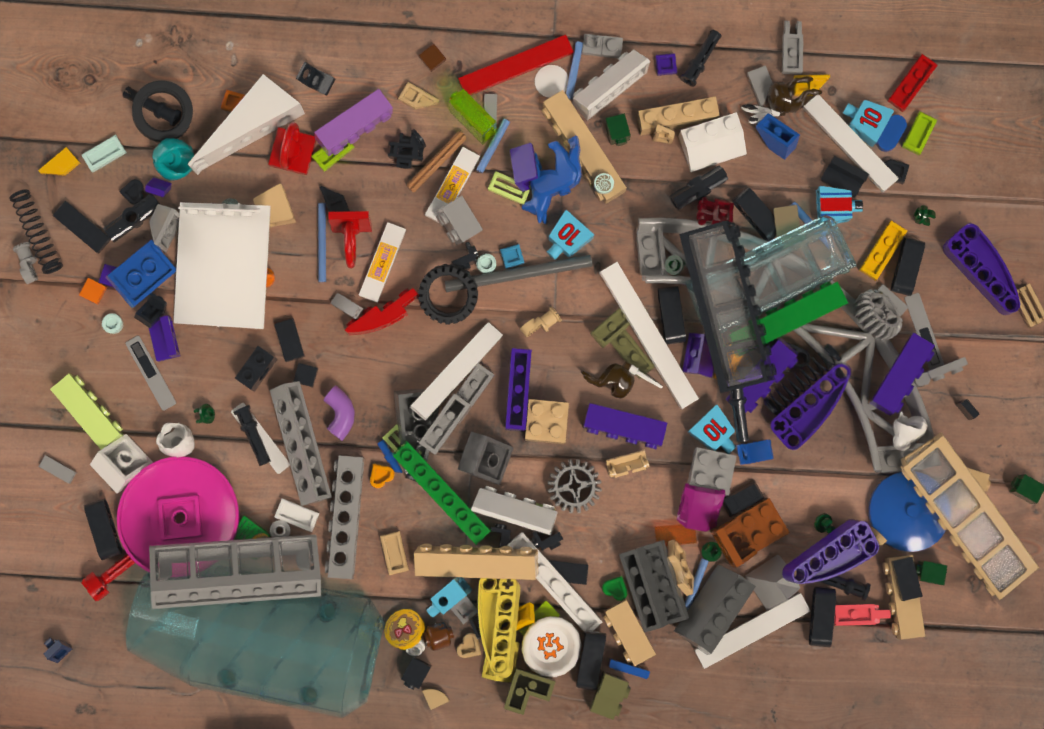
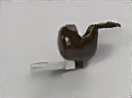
(781, 100)
(620, 377)

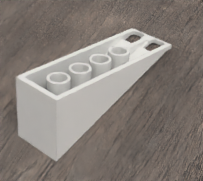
(255, 116)

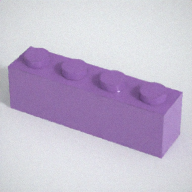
(353, 123)

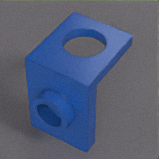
(755, 452)

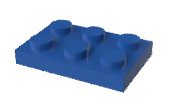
(141, 273)

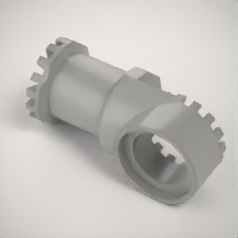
(26, 261)

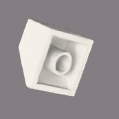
(120, 462)

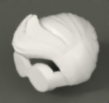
(177, 443)

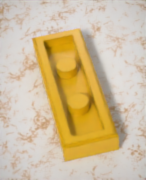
(883, 250)

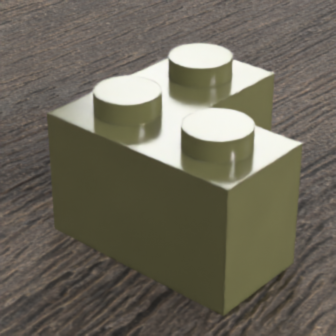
(526, 684)
(609, 694)

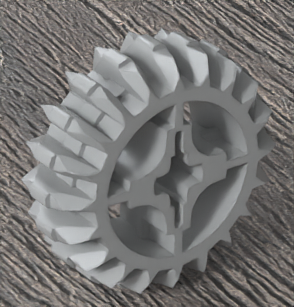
(877, 315)
(583, 484)

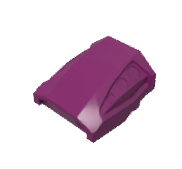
(700, 507)

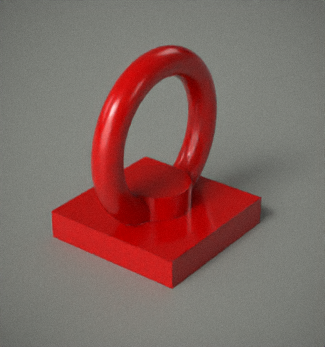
(292, 150)
(350, 225)

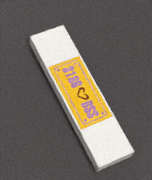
(454, 181)
(382, 262)

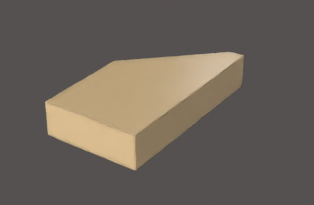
(416, 97)
(663, 135)

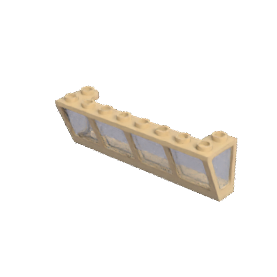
(968, 516)

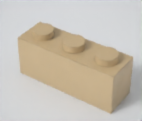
(628, 633)

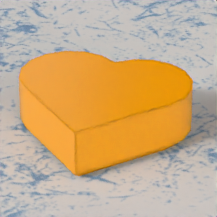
(381, 475)

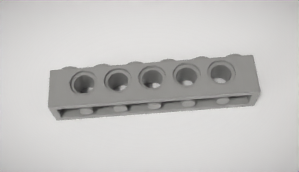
(300, 443)
(332, 567)

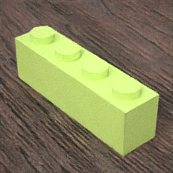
(86, 410)

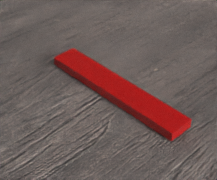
(516, 65)

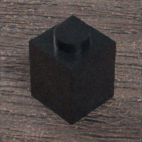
(415, 673)

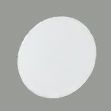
(551, 80)

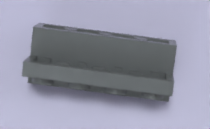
(653, 586)

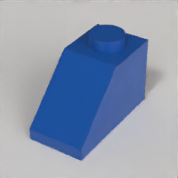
(777, 136)

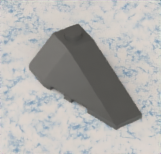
(410, 424)

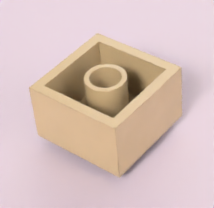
(546, 421)

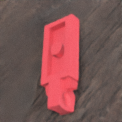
(859, 614)

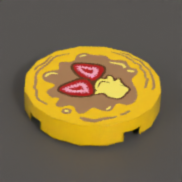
(404, 629)

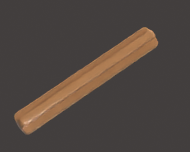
(448, 149)

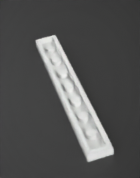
(649, 335)

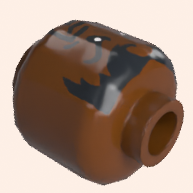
(437, 636)

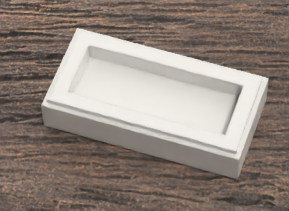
(297, 515)

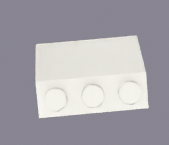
(713, 142)

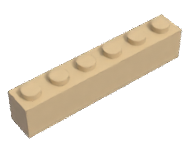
(592, 158)
(476, 562)

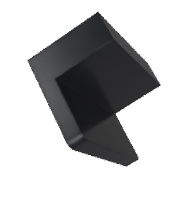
(844, 176)

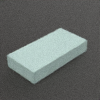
(104, 153)

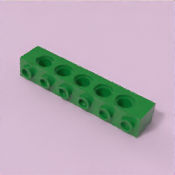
(441, 492)

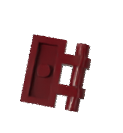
(714, 211)

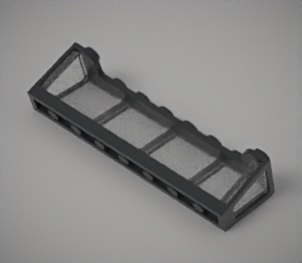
(728, 306)

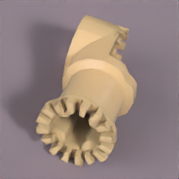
(544, 322)

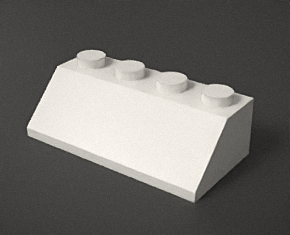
(610, 84)
(515, 511)

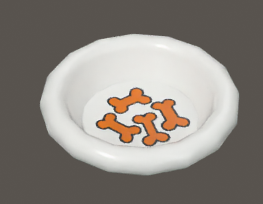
(551, 646)

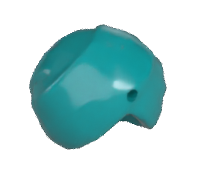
(172, 159)

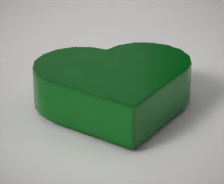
(616, 588)

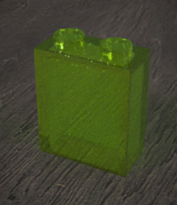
(472, 116)

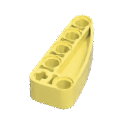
(492, 617)

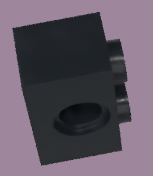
(256, 368)

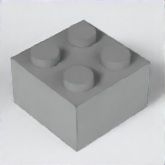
(458, 221)
(712, 470)

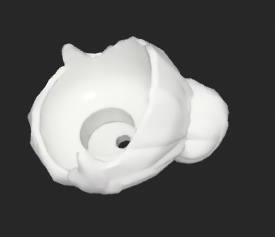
(908, 431)

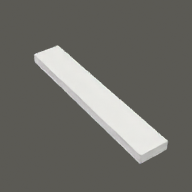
(850, 143)
(456, 371)
(560, 589)
(755, 629)

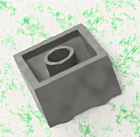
(485, 458)

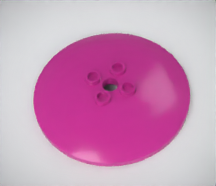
(174, 487)

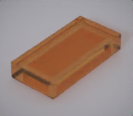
(677, 532)

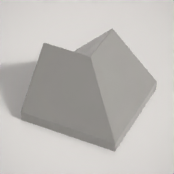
(164, 226)
(770, 584)

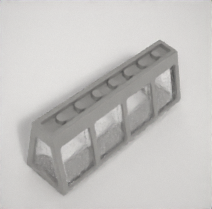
(234, 571)

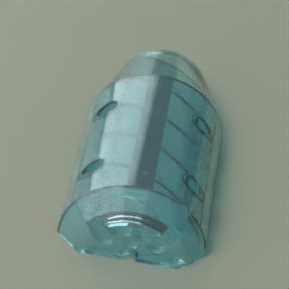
(268, 646)

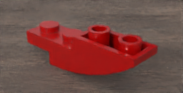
(375, 320)

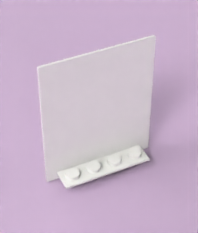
(222, 265)

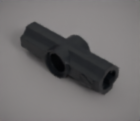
(698, 187)
(121, 225)

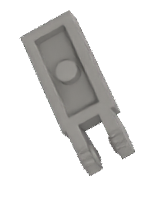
(792, 49)
(938, 373)

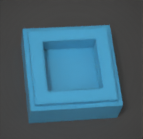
(512, 256)

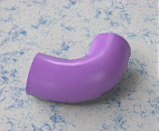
(343, 411)

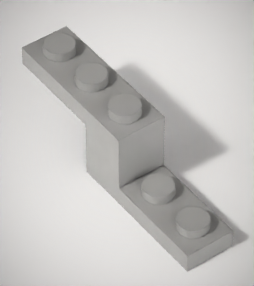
(456, 409)

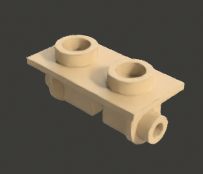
(621, 465)

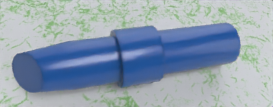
(388, 456)

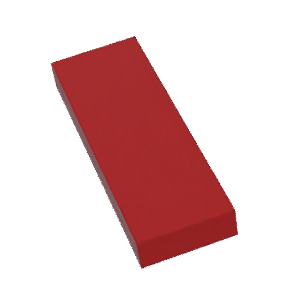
(912, 83)

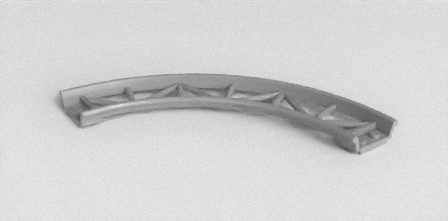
(885, 459)

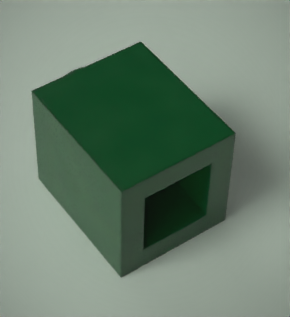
(617, 130)
(1027, 488)
(931, 572)

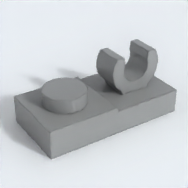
(602, 46)

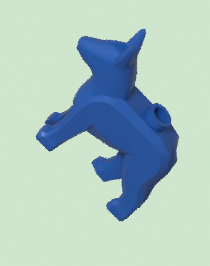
(554, 182)

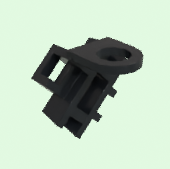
(415, 144)

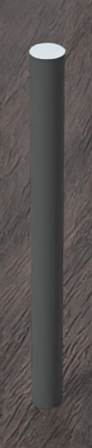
(522, 272)

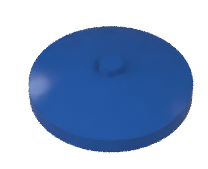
(902, 515)

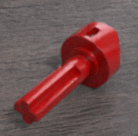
(97, 586)

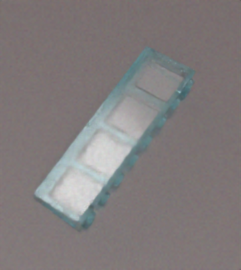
(795, 263)

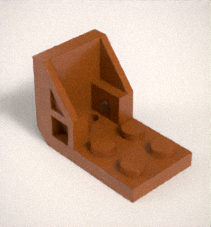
(750, 533)

